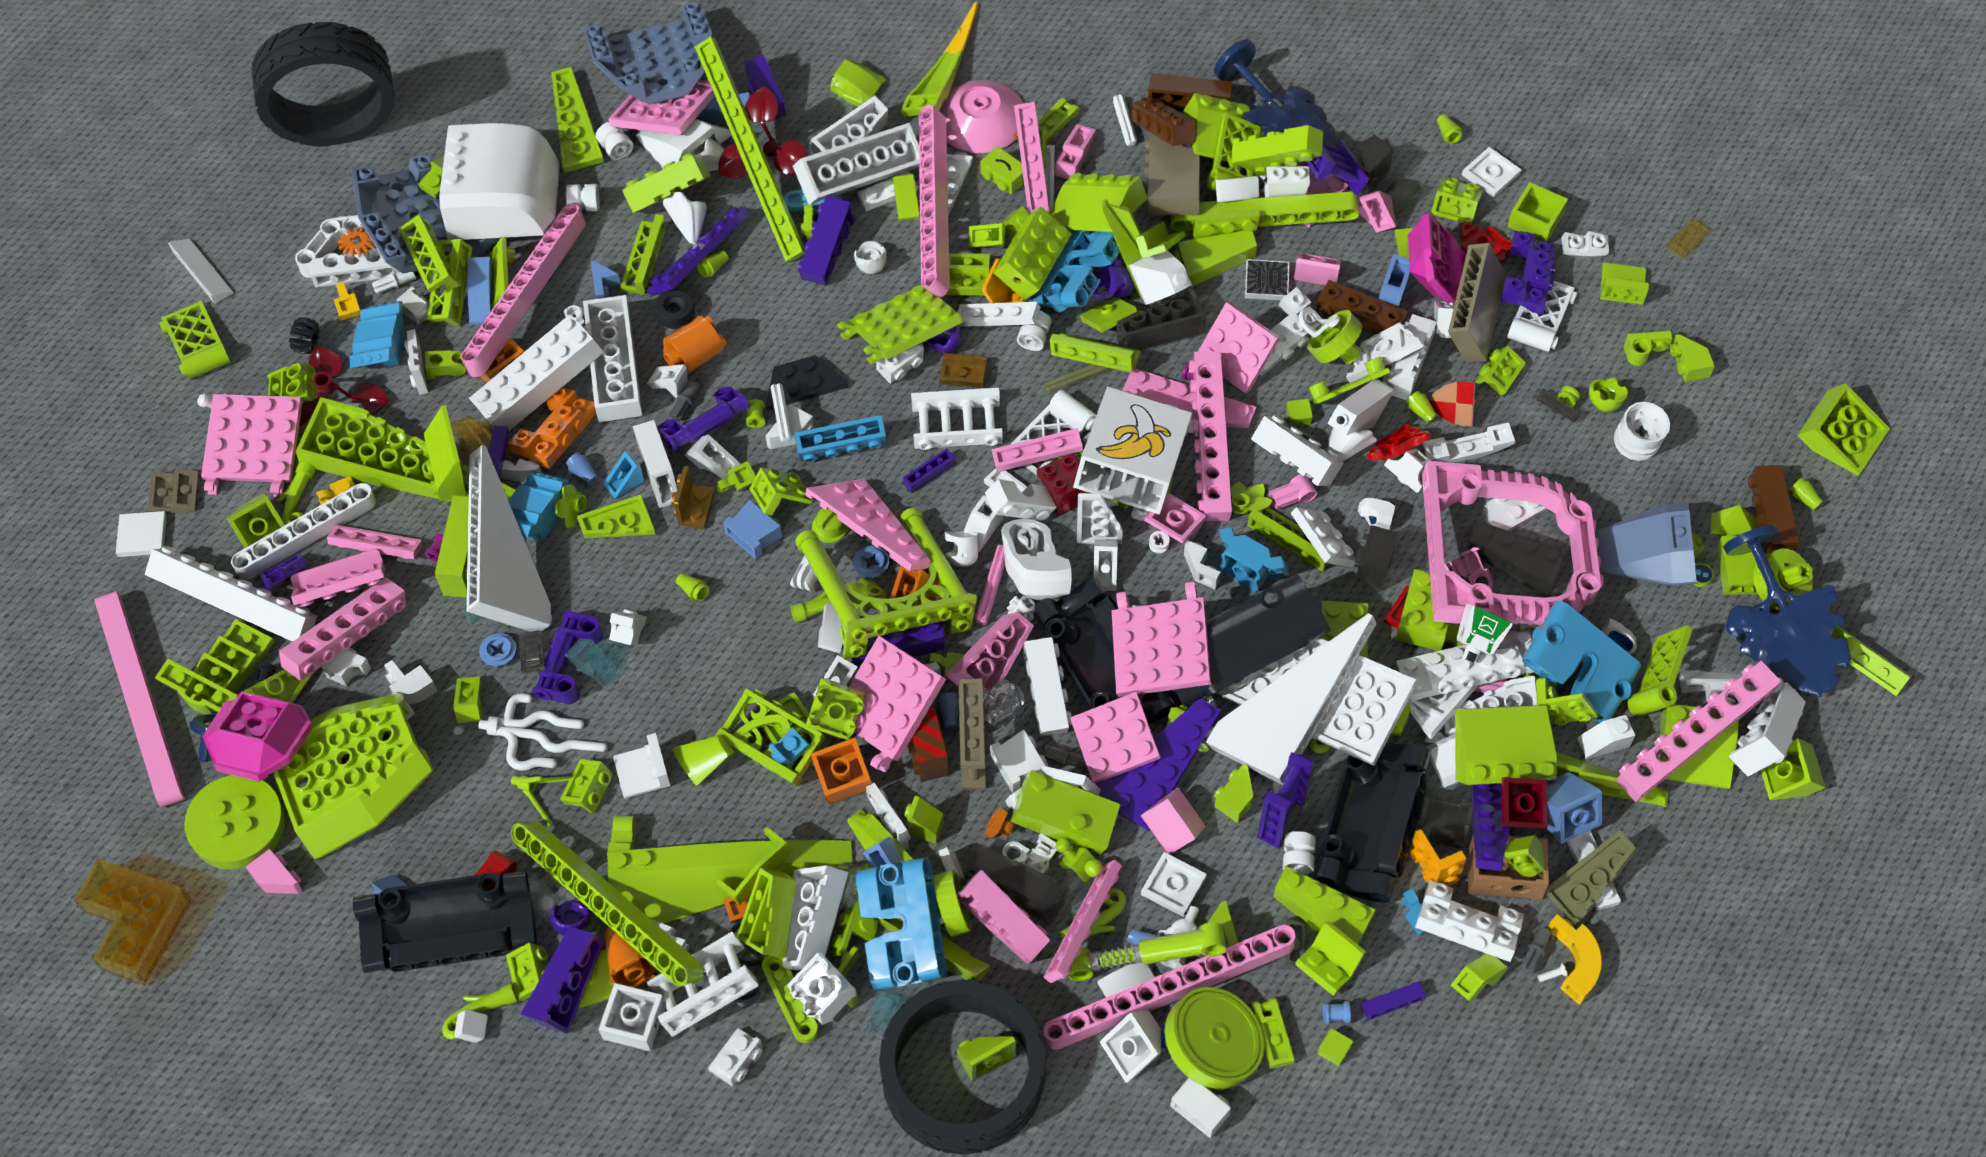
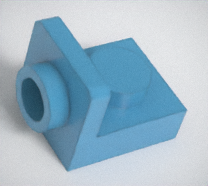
(789, 747)

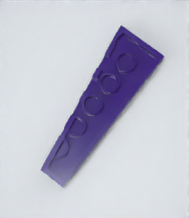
(685, 264)
(1489, 834)

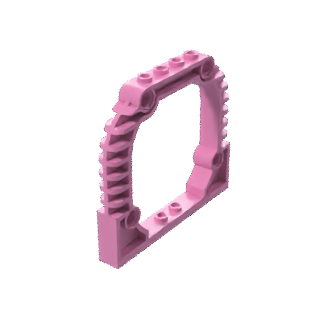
(1463, 483)

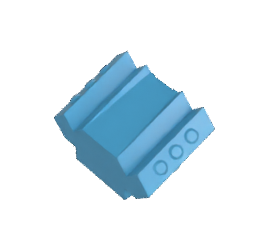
(379, 336)
(535, 504)
(1249, 561)

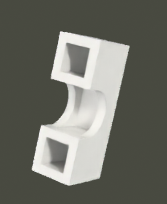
(1008, 501)

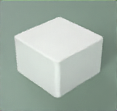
(471, 1026)

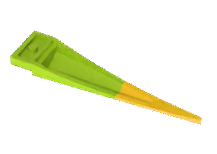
(938, 82)

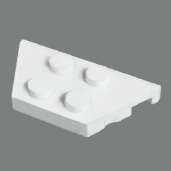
(1389, 344)
(1511, 513)
(1436, 710)

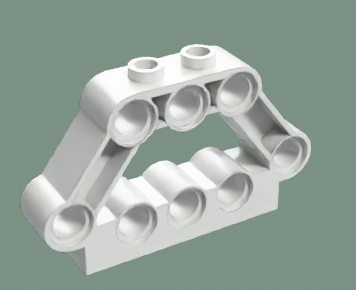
(330, 268)

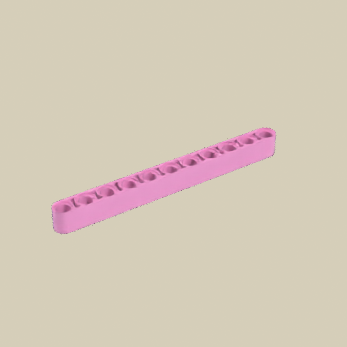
(933, 201)
(523, 290)
(139, 699)
(1162, 996)

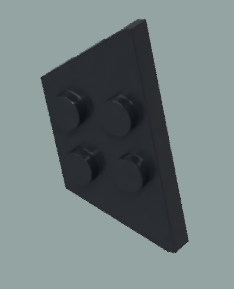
(804, 380)

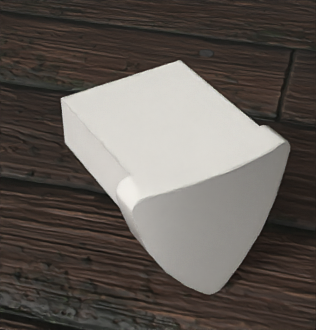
(951, 862)

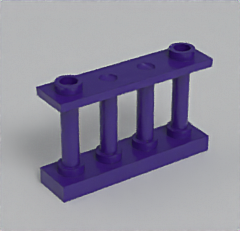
(1341, 163)
(1278, 805)

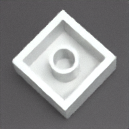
(632, 1017)

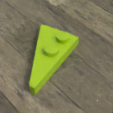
(279, 686)

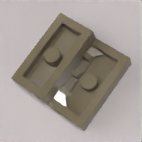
(173, 491)

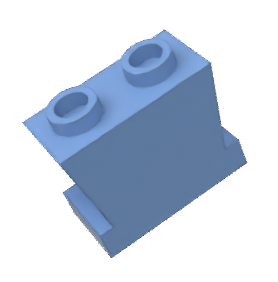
(1395, 280)
(753, 529)

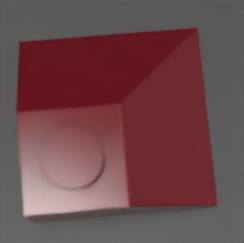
(1524, 803)

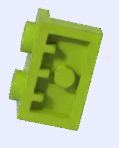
(1501, 369)
(587, 785)
(526, 968)

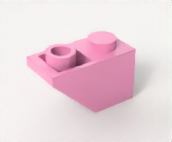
(272, 875)

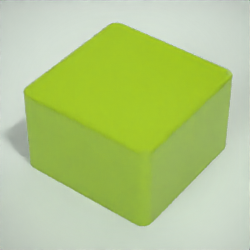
(1299, 412)
(1335, 1047)

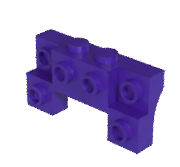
(1536, 280)

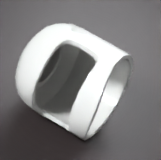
(965, 548)

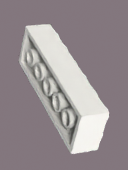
(858, 163)
(615, 370)
(536, 374)

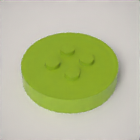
(234, 821)
(1214, 1038)

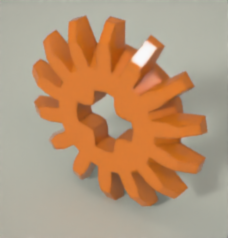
(349, 246)

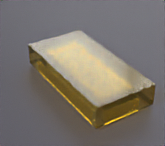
(1687, 238)

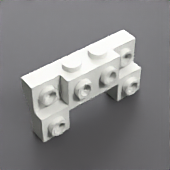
(1290, 329)
(1469, 926)

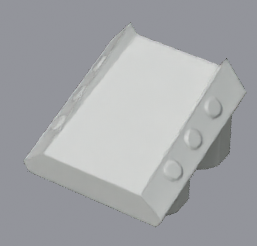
(1444, 760)
(821, 989)

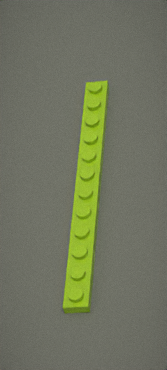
(750, 150)

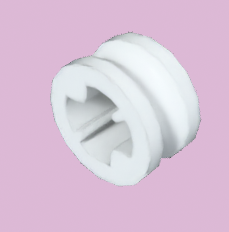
(1159, 548)

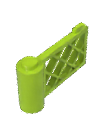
(1219, 172)
(203, 357)
(1661, 693)

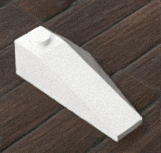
(1096, 520)
(1513, 693)

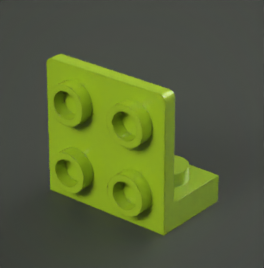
(1457, 200)
(1623, 283)
(772, 485)
(1563, 708)
(1331, 958)

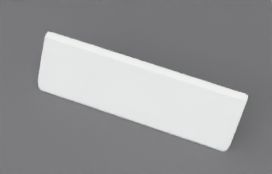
(201, 269)

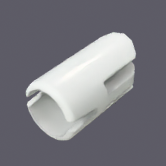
(804, 576)

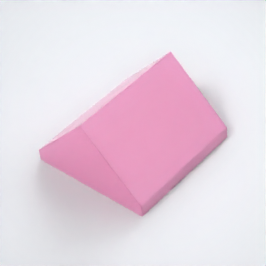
(1316, 268)
(1177, 519)
(1173, 821)

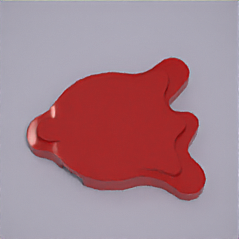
(1473, 235)
(1398, 442)

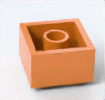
(841, 771)

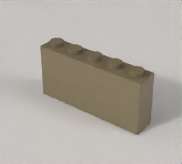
(1171, 178)
(1477, 303)

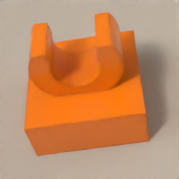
(998, 824)

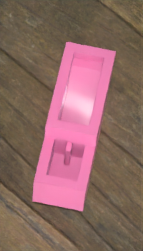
(1074, 151)

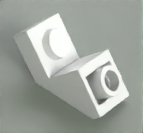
(1196, 557)

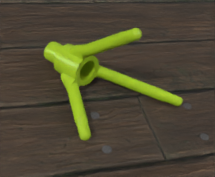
(529, 784)

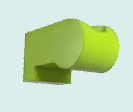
(444, 363)
(622, 833)

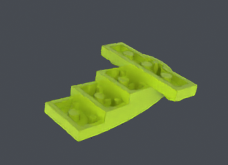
(219, 671)

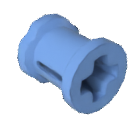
(1336, 1012)

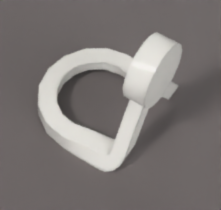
(1331, 322)

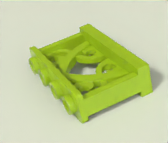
(740, 738)

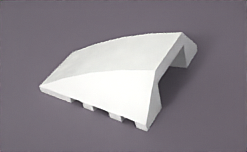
(670, 147)

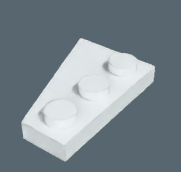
(415, 362)

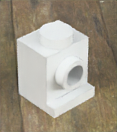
(413, 306)

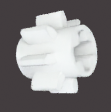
(1024, 606)

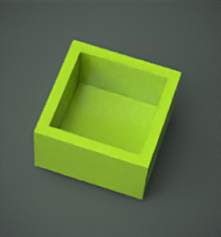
(1537, 212)

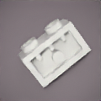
(735, 1057)

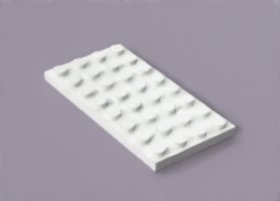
(1360, 712)

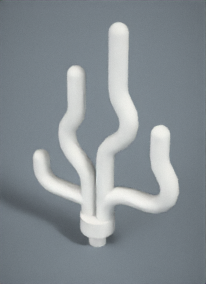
(514, 728)

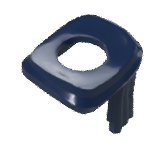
(198, 726)

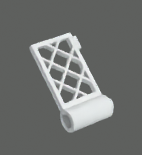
(1533, 331)
(1065, 409)

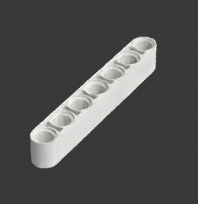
(293, 534)

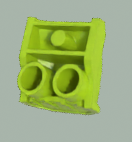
(856, 82)
(293, 382)

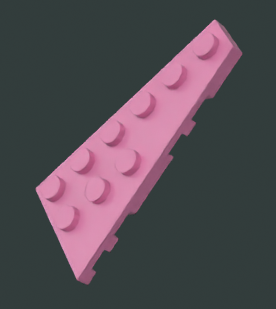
(1178, 394)
(868, 515)

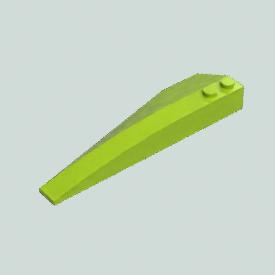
(369, 450)
(681, 879)

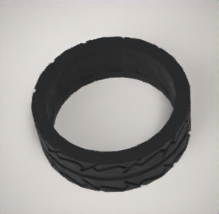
(315, 45)
(962, 997)

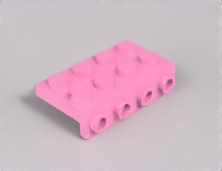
(337, 576)

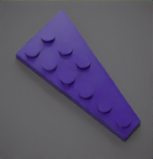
(1177, 746)

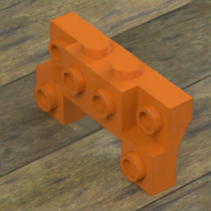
(557, 432)

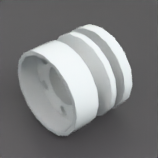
(1641, 431)

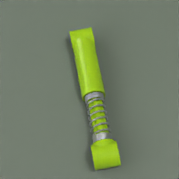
(1206, 940)

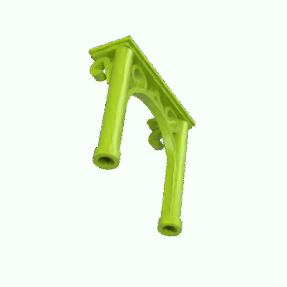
(904, 611)

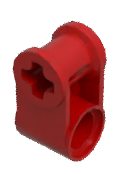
(498, 865)

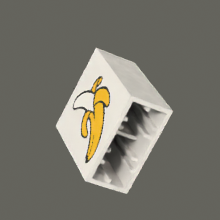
(1132, 450)

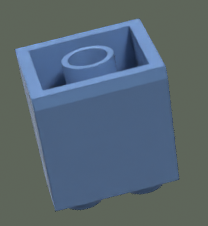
(1572, 807)

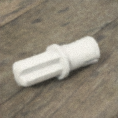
(392, 281)

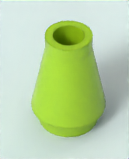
(1450, 130)
(712, 263)
(1421, 406)
(1805, 493)
(693, 587)

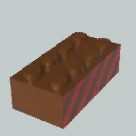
(928, 749)

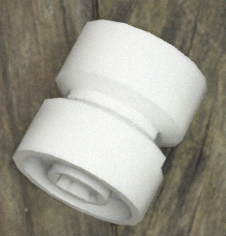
(614, 141)
(584, 197)
(1034, 335)
(1299, 851)

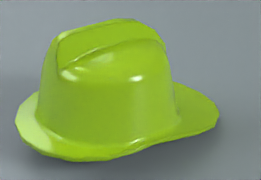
(828, 527)

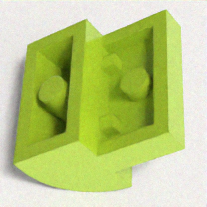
(968, 273)

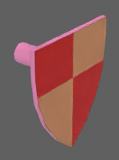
(1455, 402)

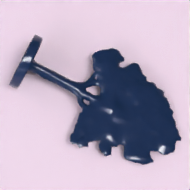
(1273, 117)
(1799, 638)

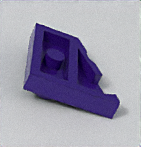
(283, 570)

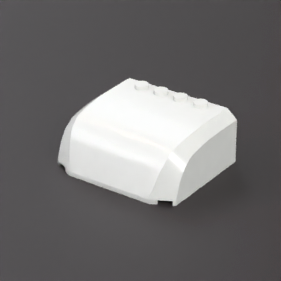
(497, 182)

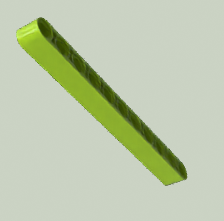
(607, 903)

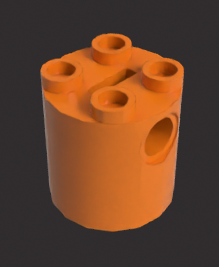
(693, 344)

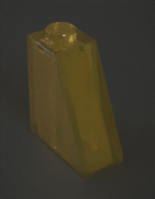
(472, 434)

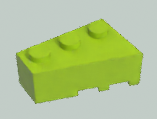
(769, 913)

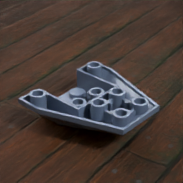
(1651, 546)

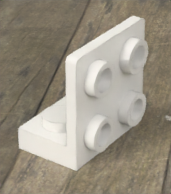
(642, 769)

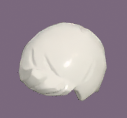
(870, 257)

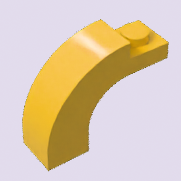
(1586, 955)

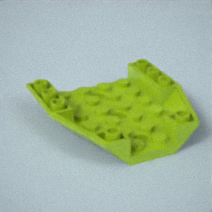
(357, 795)

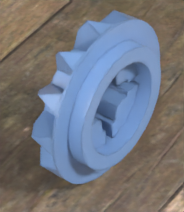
(867, 554)
(497, 641)

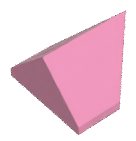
(1377, 210)

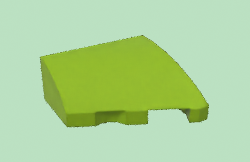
(703, 757)

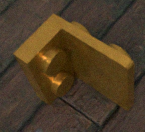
(691, 501)

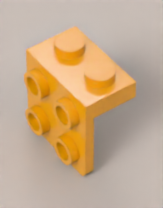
(997, 291)
(1441, 871)

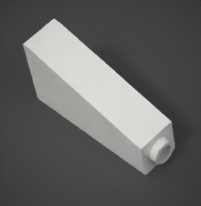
(1362, 408)
(656, 462)

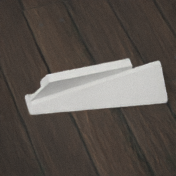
(1707, 682)

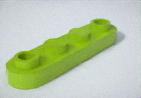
(791, 1007)

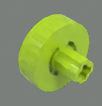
(1338, 340)
(1790, 572)
(954, 914)

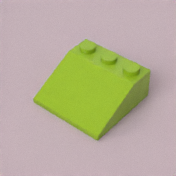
(1208, 114)
(1844, 429)
(443, 457)
(1710, 765)

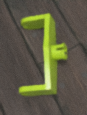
(770, 862)

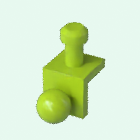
(1078, 860)

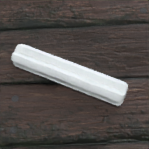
(1125, 120)
(781, 412)

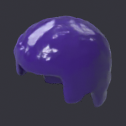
(946, 341)
(570, 914)

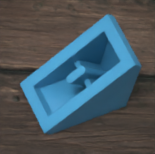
(624, 476)

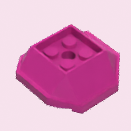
(1435, 258)
(256, 735)

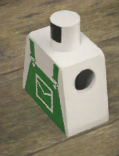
(1481, 632)

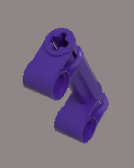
(729, 404)
(551, 681)

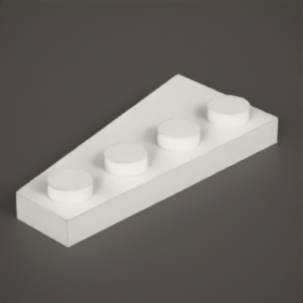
(956, 173)

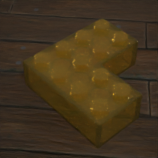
(142, 915)

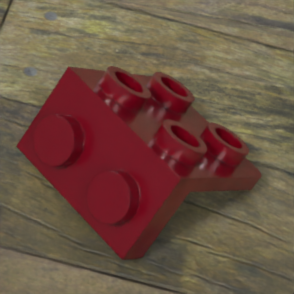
(1059, 480)

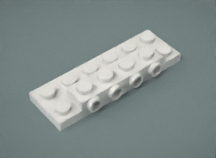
(1448, 671)

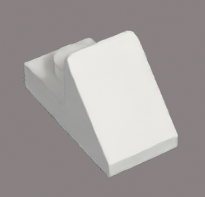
(669, 377)

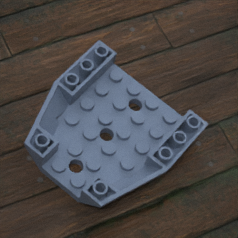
(653, 61)
(386, 209)

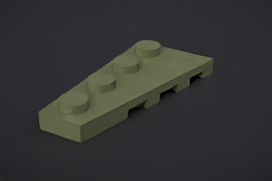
(1587, 881)

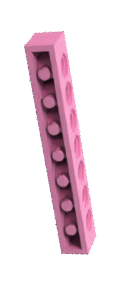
(1210, 364)
(1757, 676)

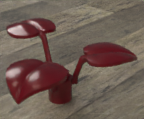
(762, 107)
(329, 366)

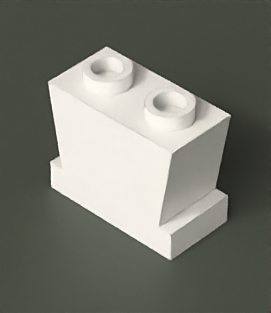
(1286, 181)
(1017, 759)

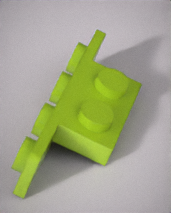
(854, 924)

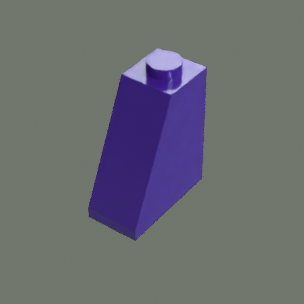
(760, 76)

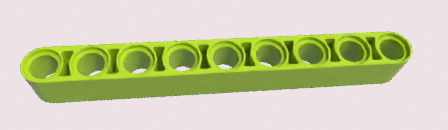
(1281, 210)

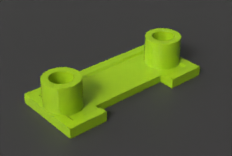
(500, 257)
(1374, 368)

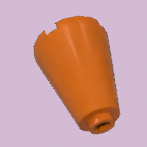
(625, 963)

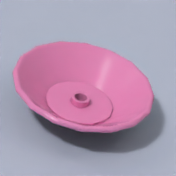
(980, 116)

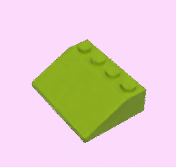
(1081, 199)
(1504, 744)

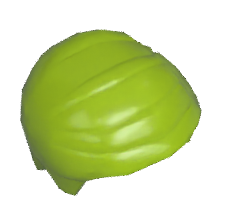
(1607, 394)

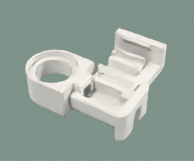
(1038, 856)

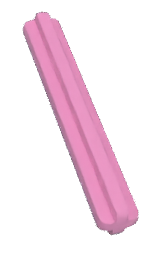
(991, 587)

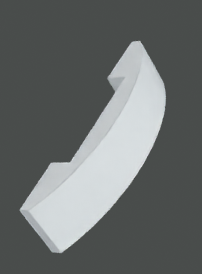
(1471, 446)

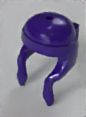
(1115, 279)

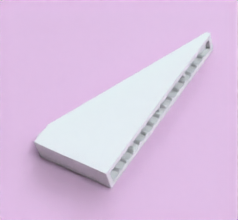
(499, 566)
(1290, 708)

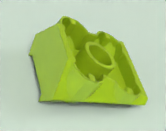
(835, 709)

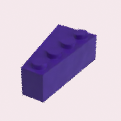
(826, 240)
(913, 641)
(564, 981)

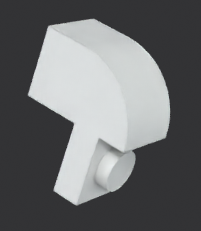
(414, 686)

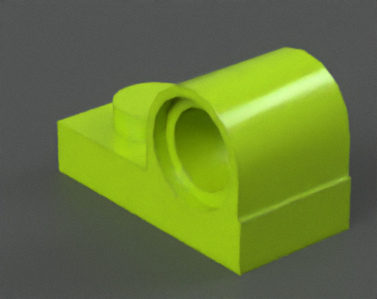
(1640, 345)
(467, 700)

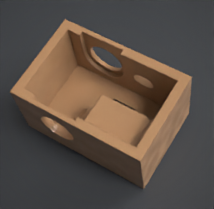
(1507, 881)

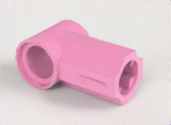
(1297, 490)

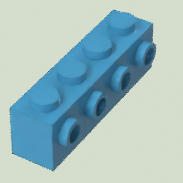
(840, 438)

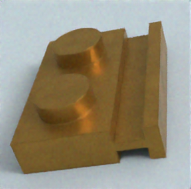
(963, 370)

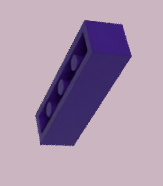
(498, 447)
(929, 470)
(1393, 1001)

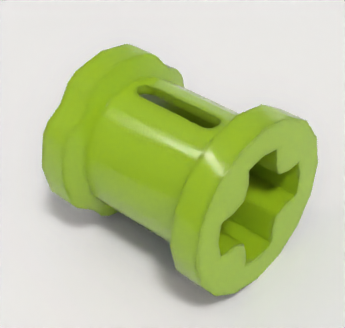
(755, 414)

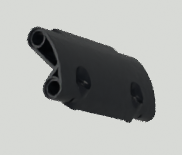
(1258, 635)
(1090, 647)
(1374, 822)
(445, 922)

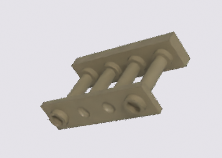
(972, 734)

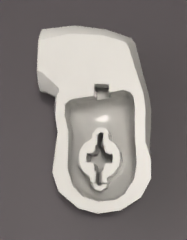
(1033, 560)

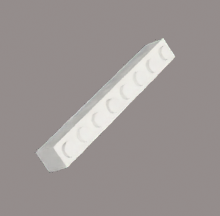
(229, 594)

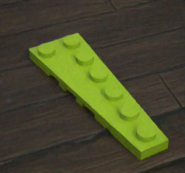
(576, 134)

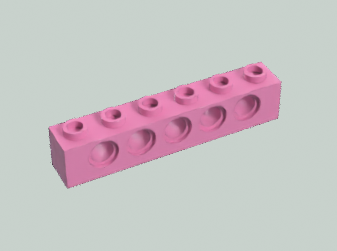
(342, 629)

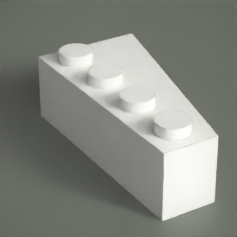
(858, 124)
(1298, 450)
(1046, 686)

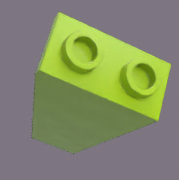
(1215, 254)

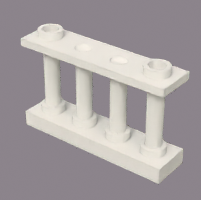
(956, 399)
(714, 996)

